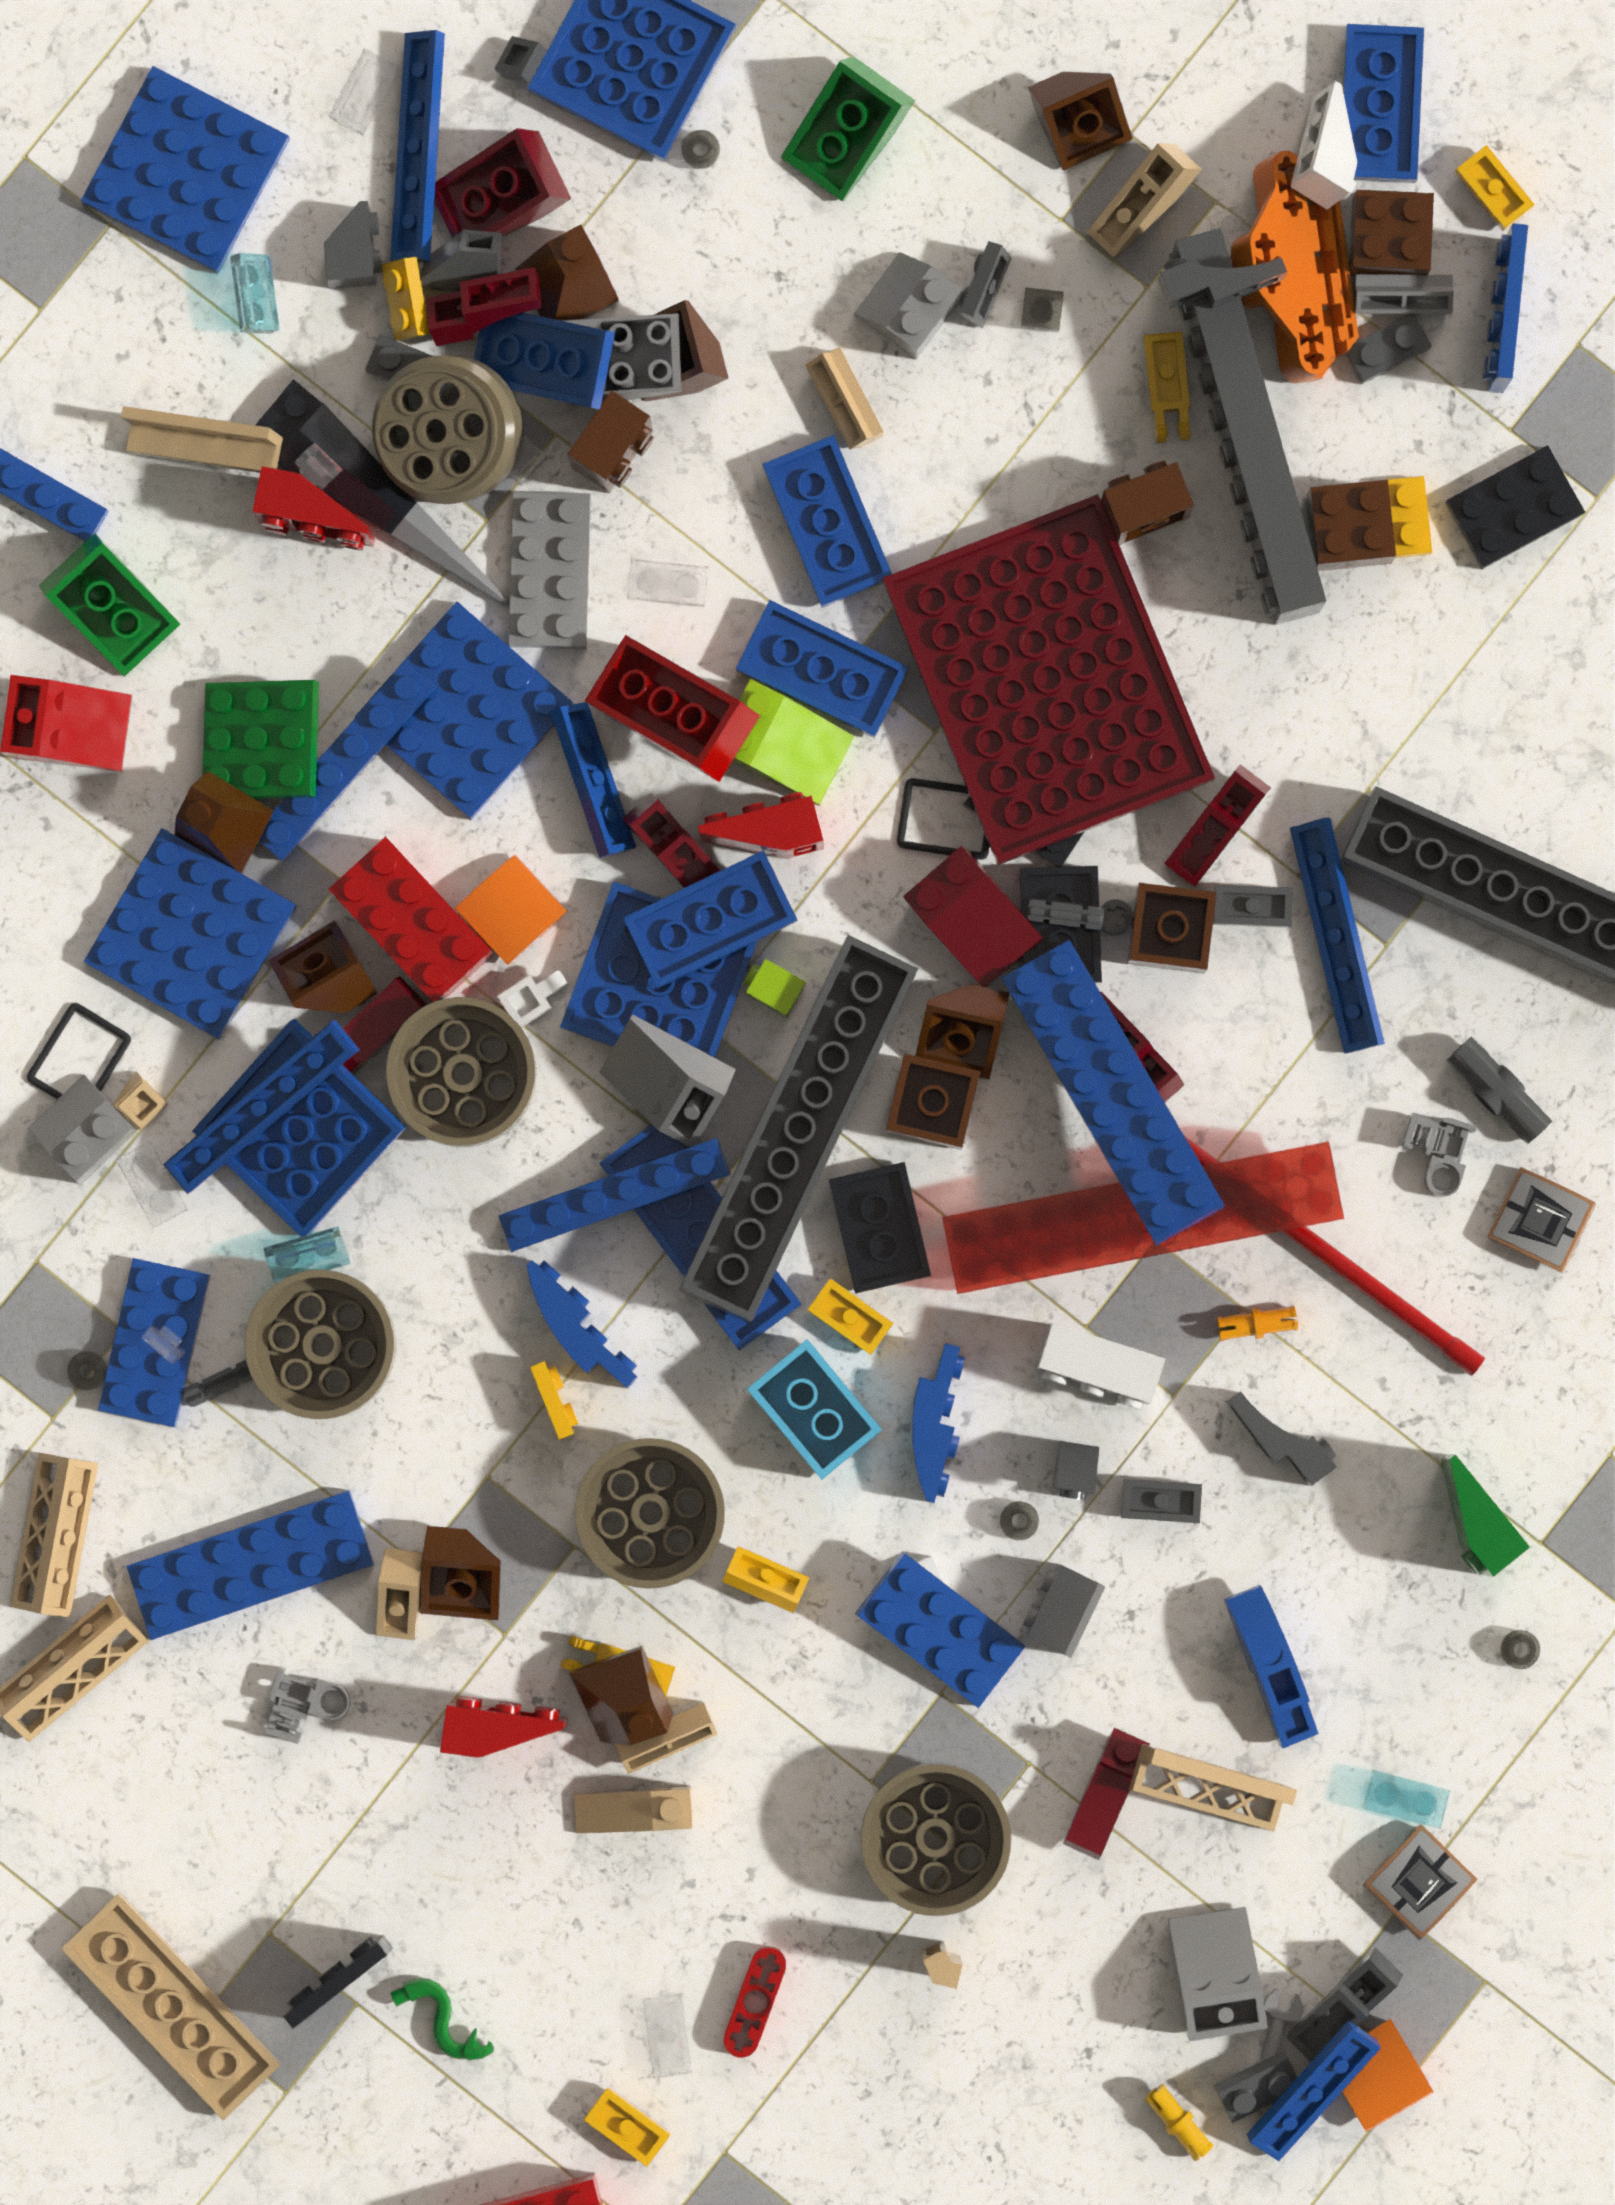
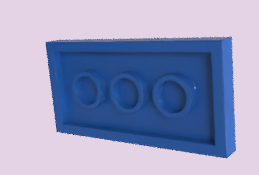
(1384, 99)
(1505, 293)
(548, 357)
(827, 521)
(822, 668)
(710, 919)
(138, 1377)
(940, 1629)

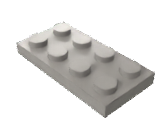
(549, 570)

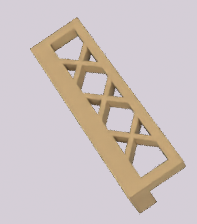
(201, 440)
(59, 1535)
(63, 1664)
(1220, 1776)

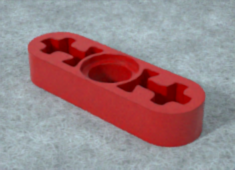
(735, 2025)

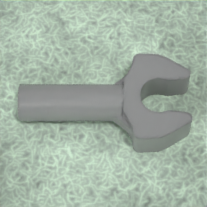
(1278, 2022)

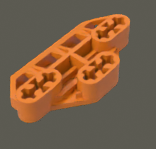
(1294, 232)

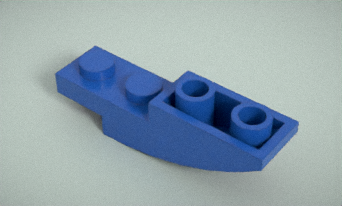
(564, 1316)
(930, 1438)
(1272, 1666)

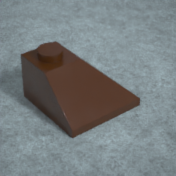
(1080, 115)
(571, 277)
(699, 353)
(222, 821)
(323, 972)
(964, 1028)
(459, 1575)
(623, 1698)

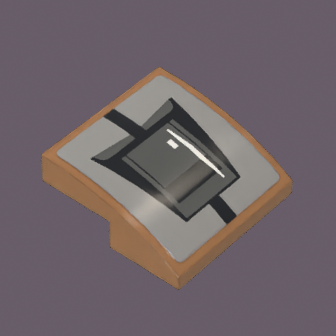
(1541, 1220)
(1420, 1882)

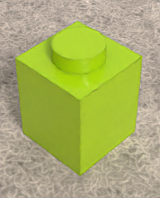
(774, 987)

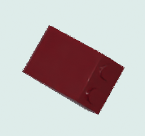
(502, 186)
(973, 916)

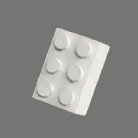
(1099, 1366)

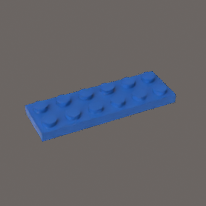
(681, 1224)
(250, 1565)

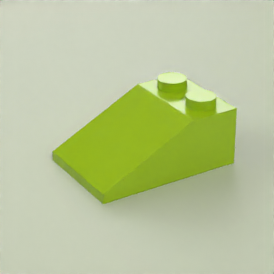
(791, 744)

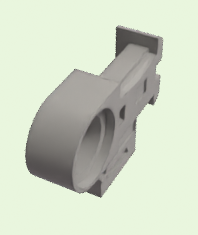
(1445, 1141)
(294, 1699)

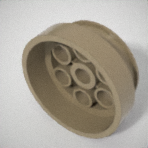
(490, 453)
(426, 1033)
(282, 1307)
(612, 1551)
(963, 1885)

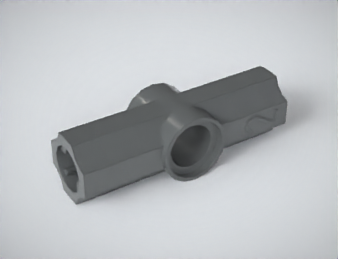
(1499, 1090)

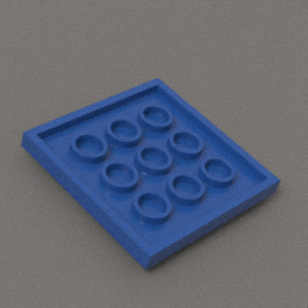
(633, 66)
(185, 169)
(479, 717)
(190, 933)
(618, 984)
(317, 1146)

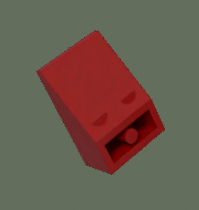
(295, 504)
(65, 723)
(779, 830)
(483, 1730)

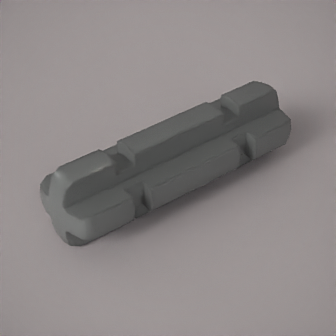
(1065, 914)
(217, 1384)

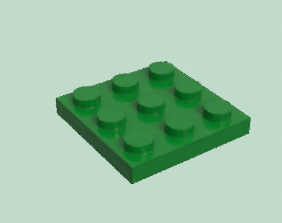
(263, 736)

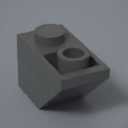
(350, 250)
(463, 258)
(1076, 1469)

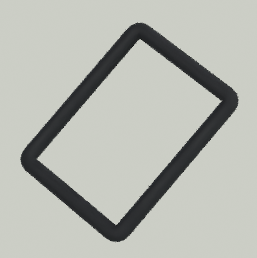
(904, 817)
(54, 1037)

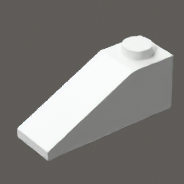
(1327, 151)

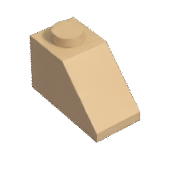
(399, 1594)

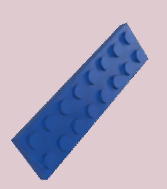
(1113, 1093)

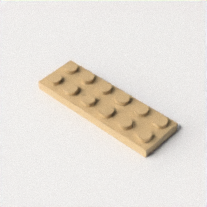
(171, 2006)

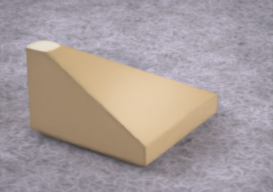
(139, 1101)

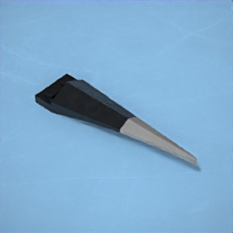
(364, 483)

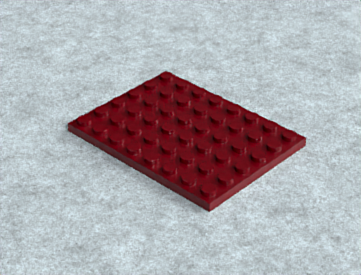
(1048, 679)

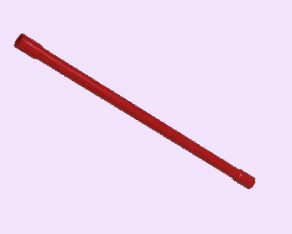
(1451, 1347)

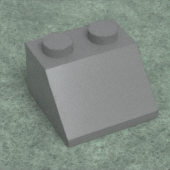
(909, 303)
(82, 1129)
(1064, 1609)

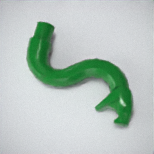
(426, 1987)

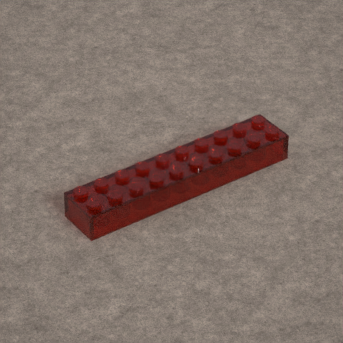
(1102, 1228)

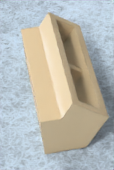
(844, 399)
(683, 1732)
(942, 1966)

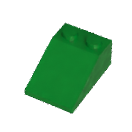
(847, 127)
(109, 604)
(1481, 1526)

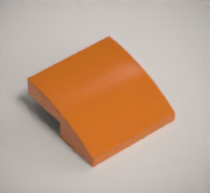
(511, 909)
(1387, 2081)

